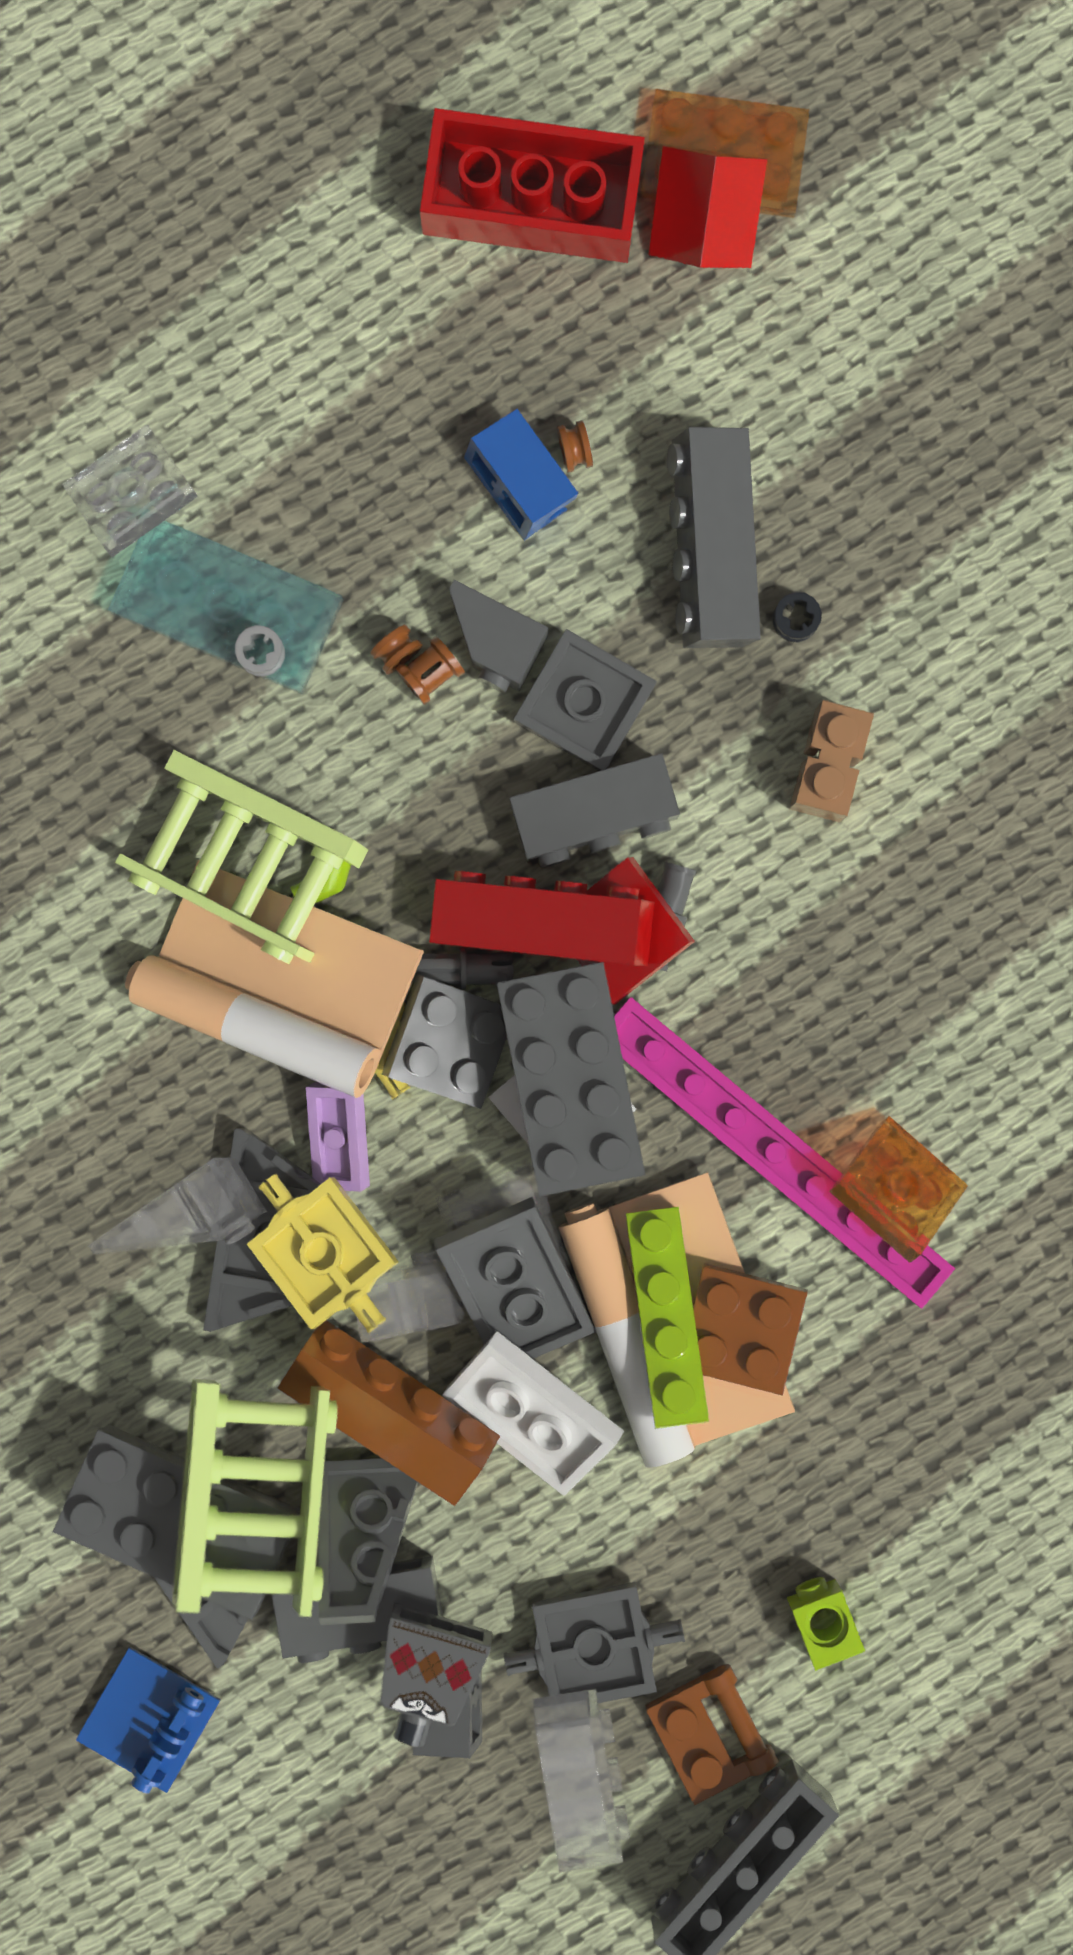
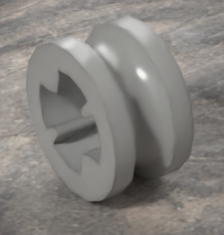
(273, 659)

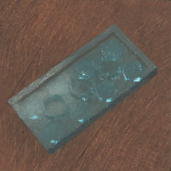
(213, 593)

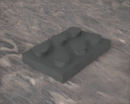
(515, 1280)

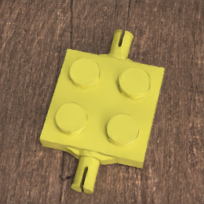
(322, 1253)

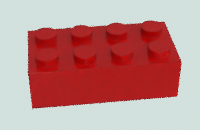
(531, 185)

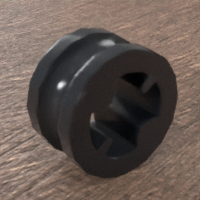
(811, 610)

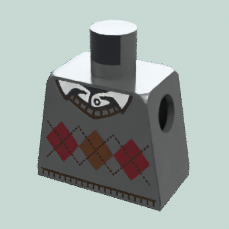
(429, 1670)

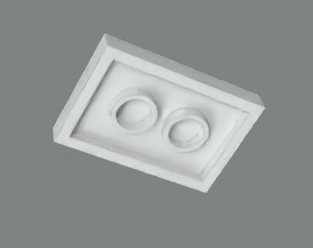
(533, 1413)

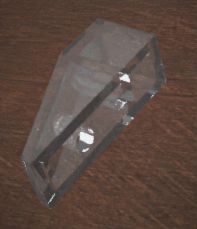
(201, 1208)

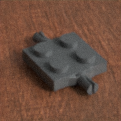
(595, 1643)

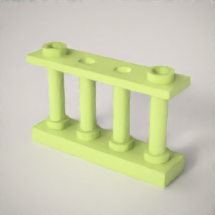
(283, 829)
(202, 1522)

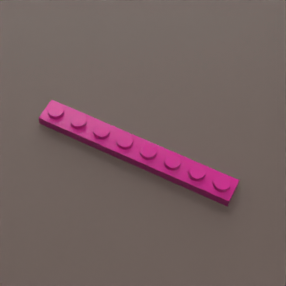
(766, 1146)

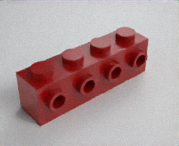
(542, 921)

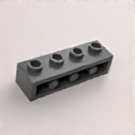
(714, 537)
(745, 1864)

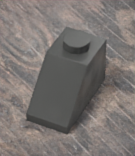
(497, 638)

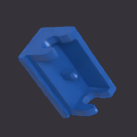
(520, 474)

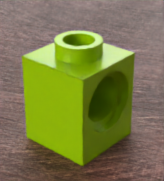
(829, 1644)

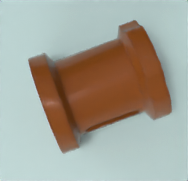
(447, 668)

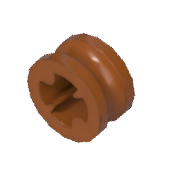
(575, 446)
(396, 649)

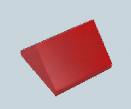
(707, 207)

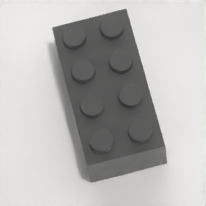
(571, 1079)
(130, 1511)

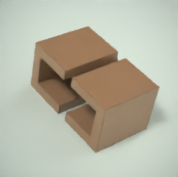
(828, 783)

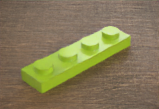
(667, 1318)

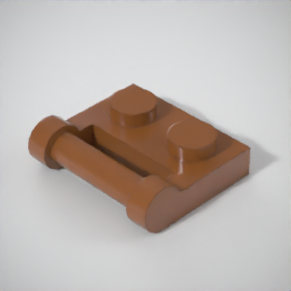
(695, 1742)

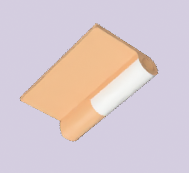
(306, 1016)
(604, 1270)

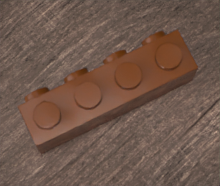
(392, 1412)

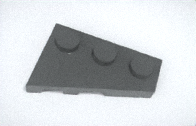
(359, 1535)

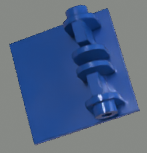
(148, 1721)

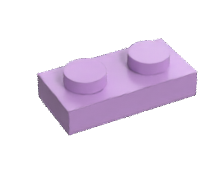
(337, 1137)

